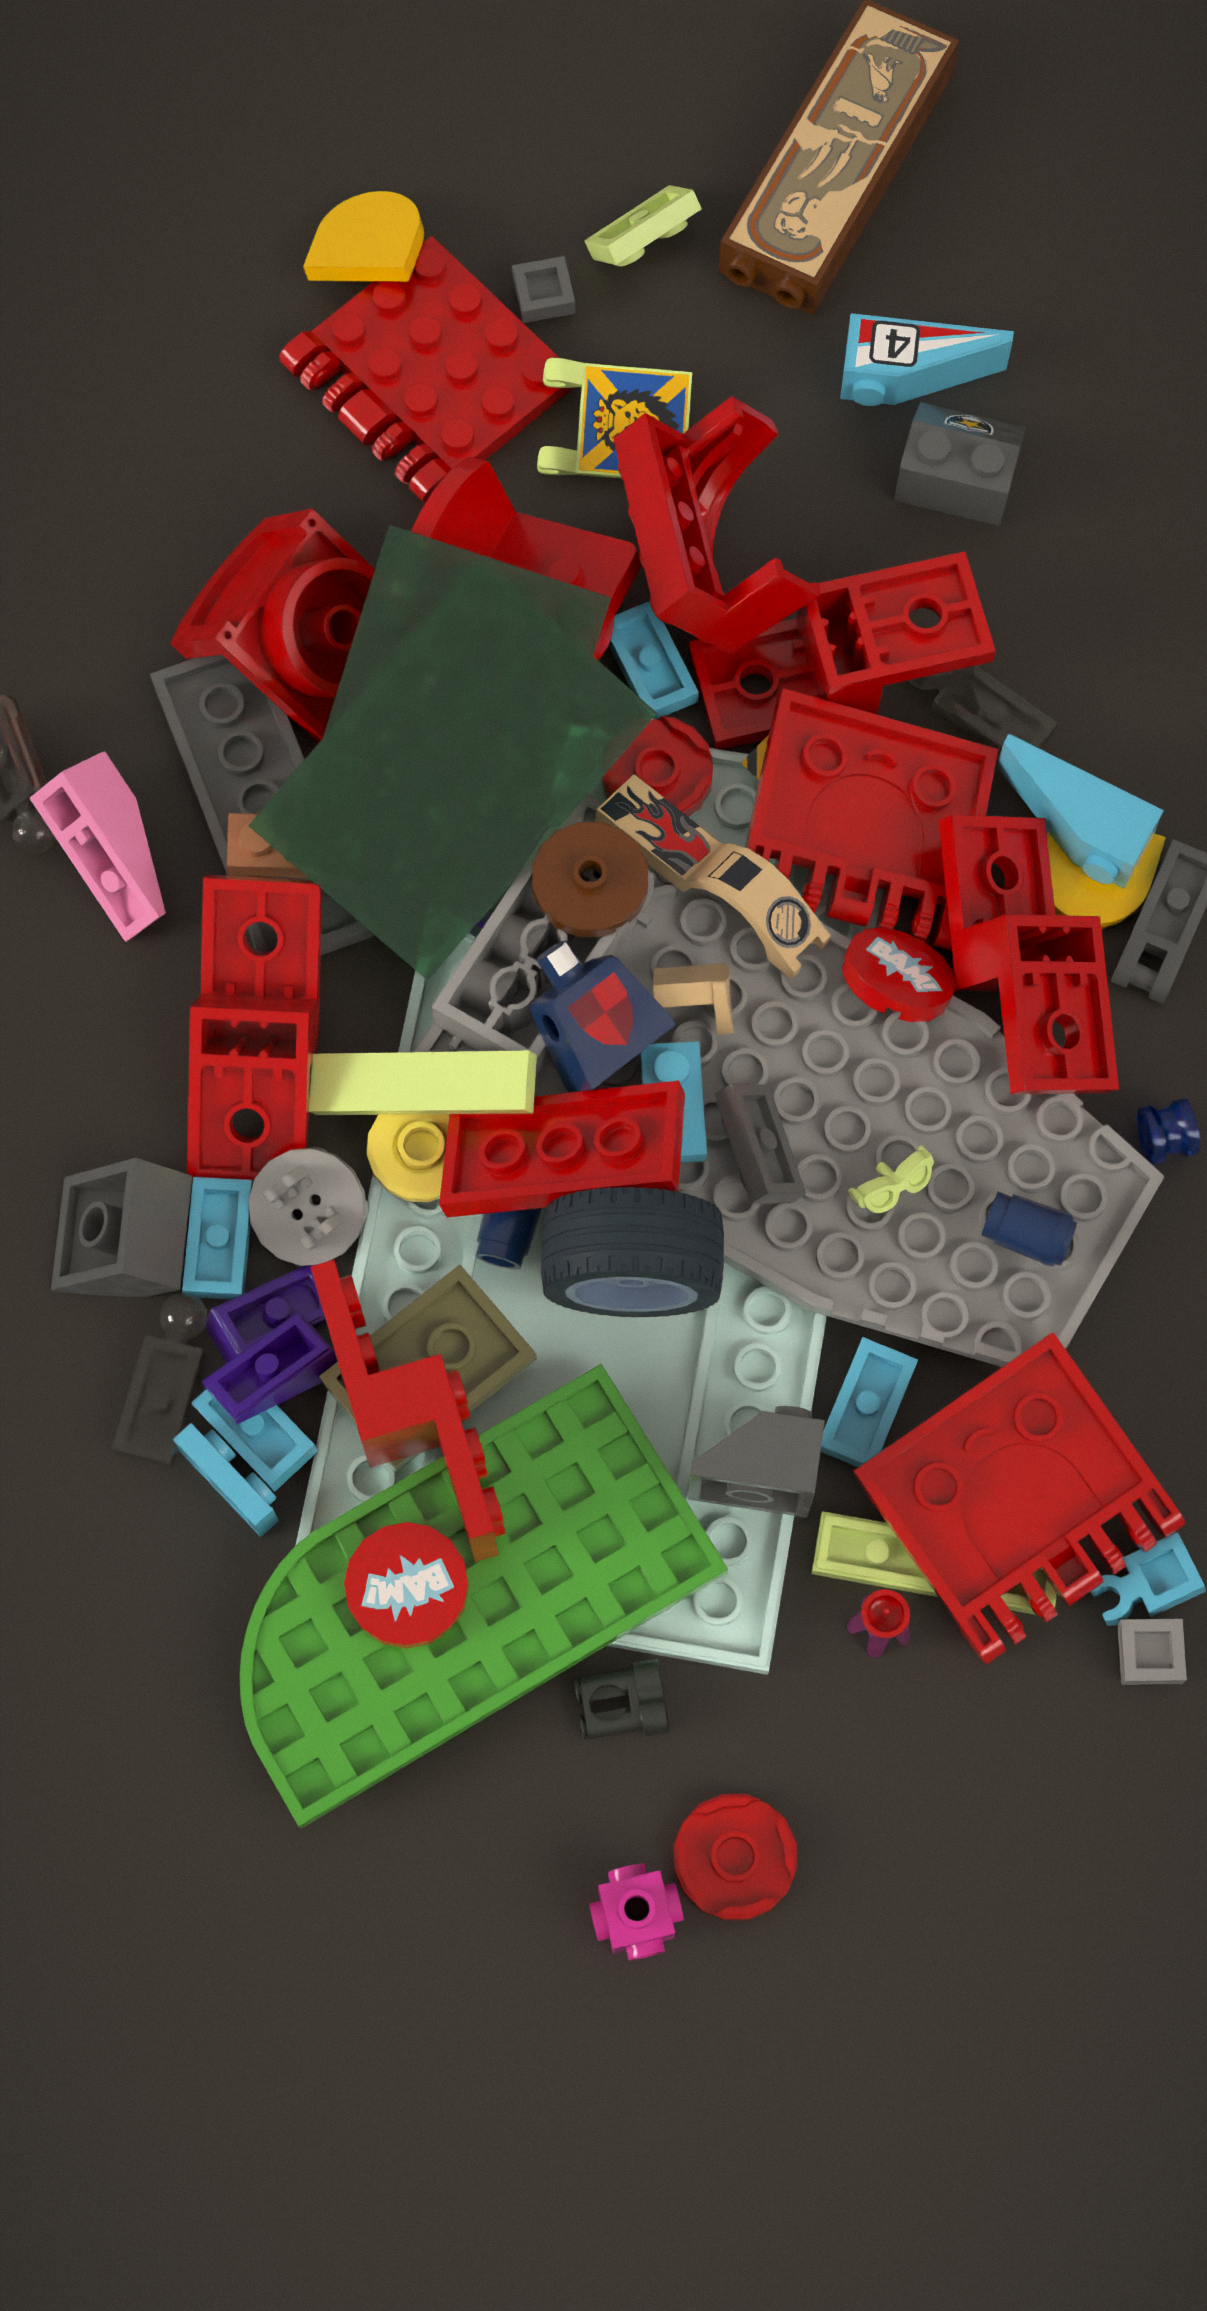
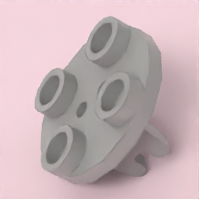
(289, 1185)

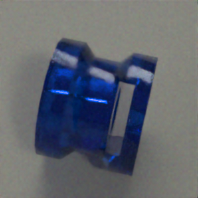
(1168, 1131)

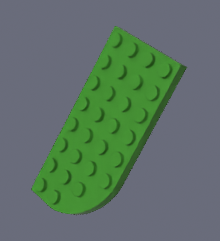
(585, 1558)

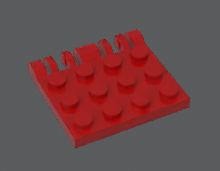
(427, 367)
(865, 805)
(1010, 1489)

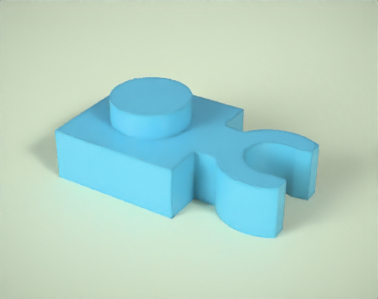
(1156, 1578)

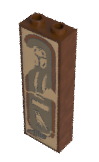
(837, 157)

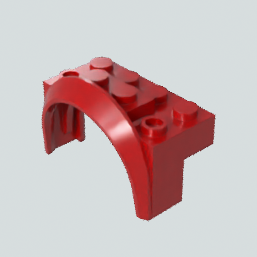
(675, 503)

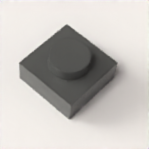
(543, 289)

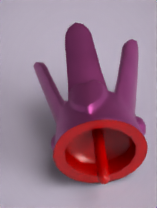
(884, 1616)

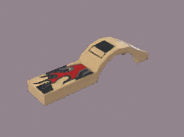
(699, 861)

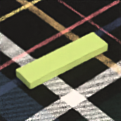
(423, 1083)
(873, 1555)

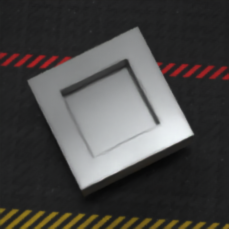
(1151, 1651)

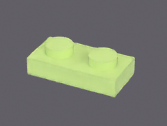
(653, 219)

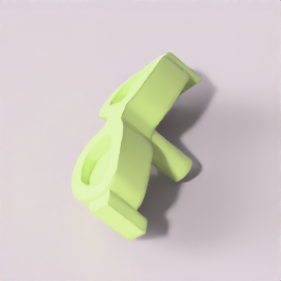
(883, 1192)

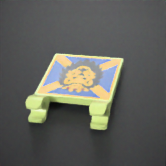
(608, 404)

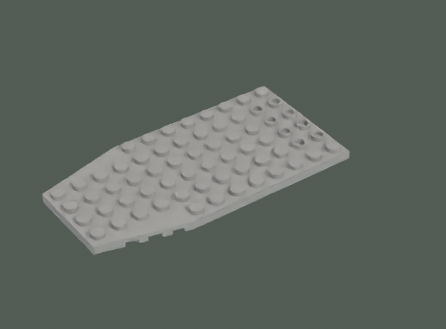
(849, 1096)

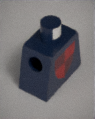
(594, 1016)

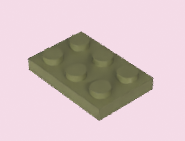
(461, 1326)

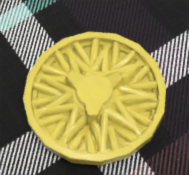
(409, 1154)

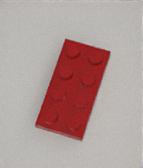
(563, 1148)

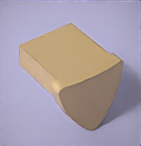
(697, 987)

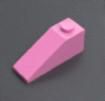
(105, 840)

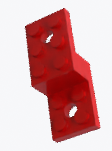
(847, 646)
(1036, 959)
(253, 1023)
(409, 1410)

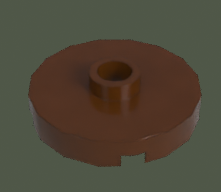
(595, 906)

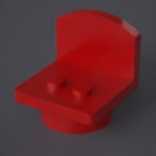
(476, 515)
(284, 614)

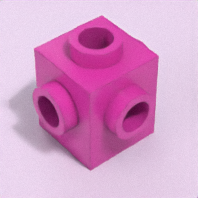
(642, 1937)

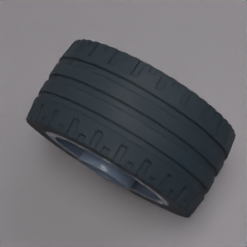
(632, 1252)

